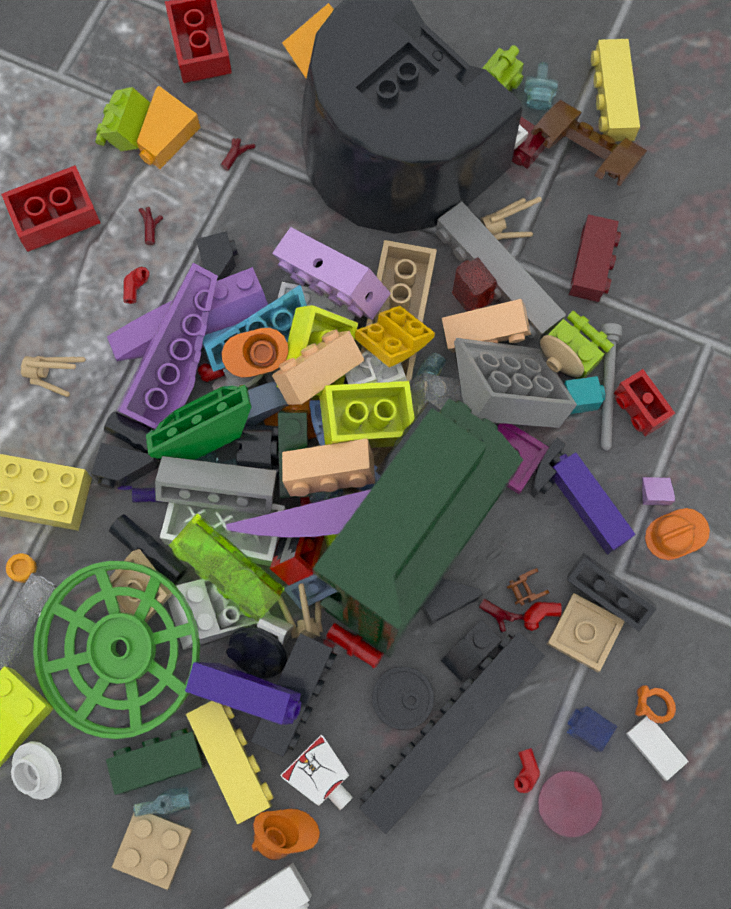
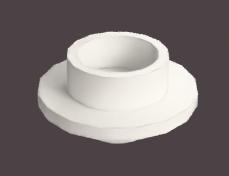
(36, 770)

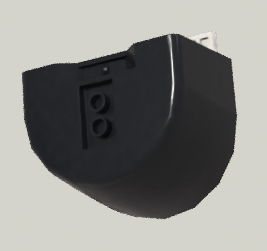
(400, 119)

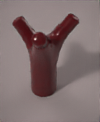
(234, 152)
(150, 225)
(499, 613)

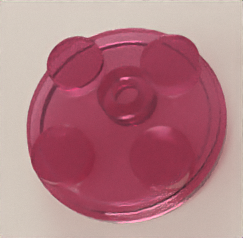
(570, 804)

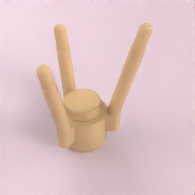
(496, 223)
(38, 368)
(308, 623)

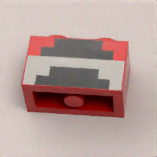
(296, 557)

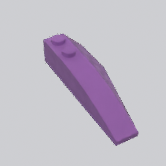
(232, 302)
(172, 357)
(309, 520)

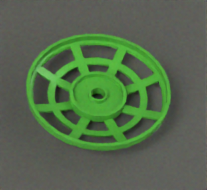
(102, 649)

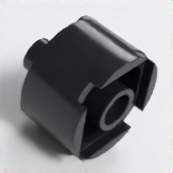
(259, 447)

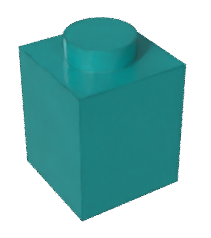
(586, 393)

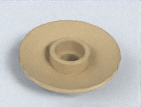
(561, 357)

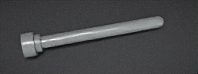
(614, 333)

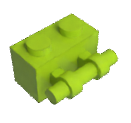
(506, 67)
(123, 119)
(585, 350)

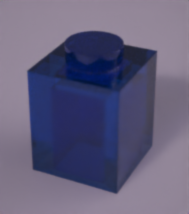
(590, 728)

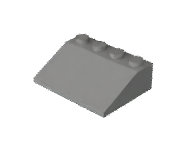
(511, 384)

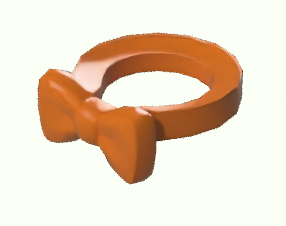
(642, 708)

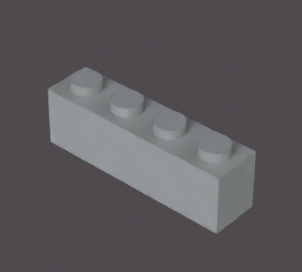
(215, 485)

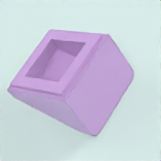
(657, 491)

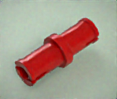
(354, 645)

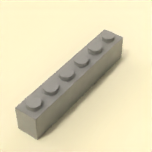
(472, 240)

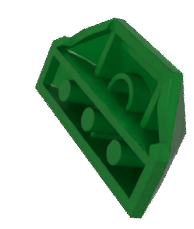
(201, 425)

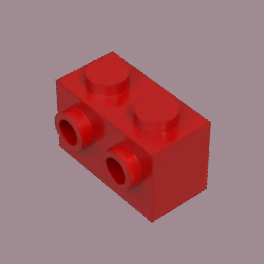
(643, 403)

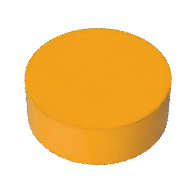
(20, 567)

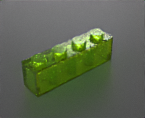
(226, 568)

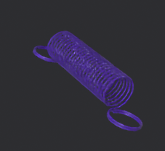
(145, 493)

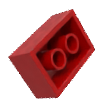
(198, 39)
(50, 208)

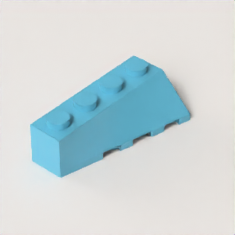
(276, 315)

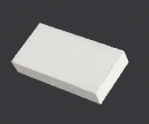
(656, 748)

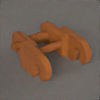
(531, 596)

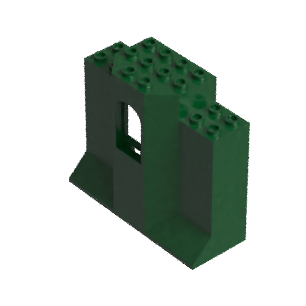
(415, 523)

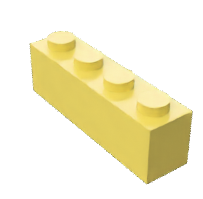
(615, 89)
(229, 760)

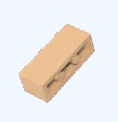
(489, 324)
(317, 367)
(328, 467)

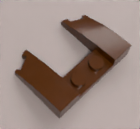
(563, 122)

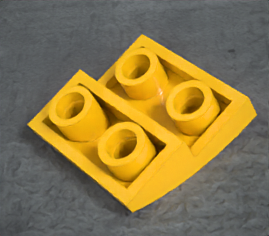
(394, 336)

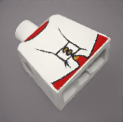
(319, 774)

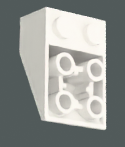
(213, 613)

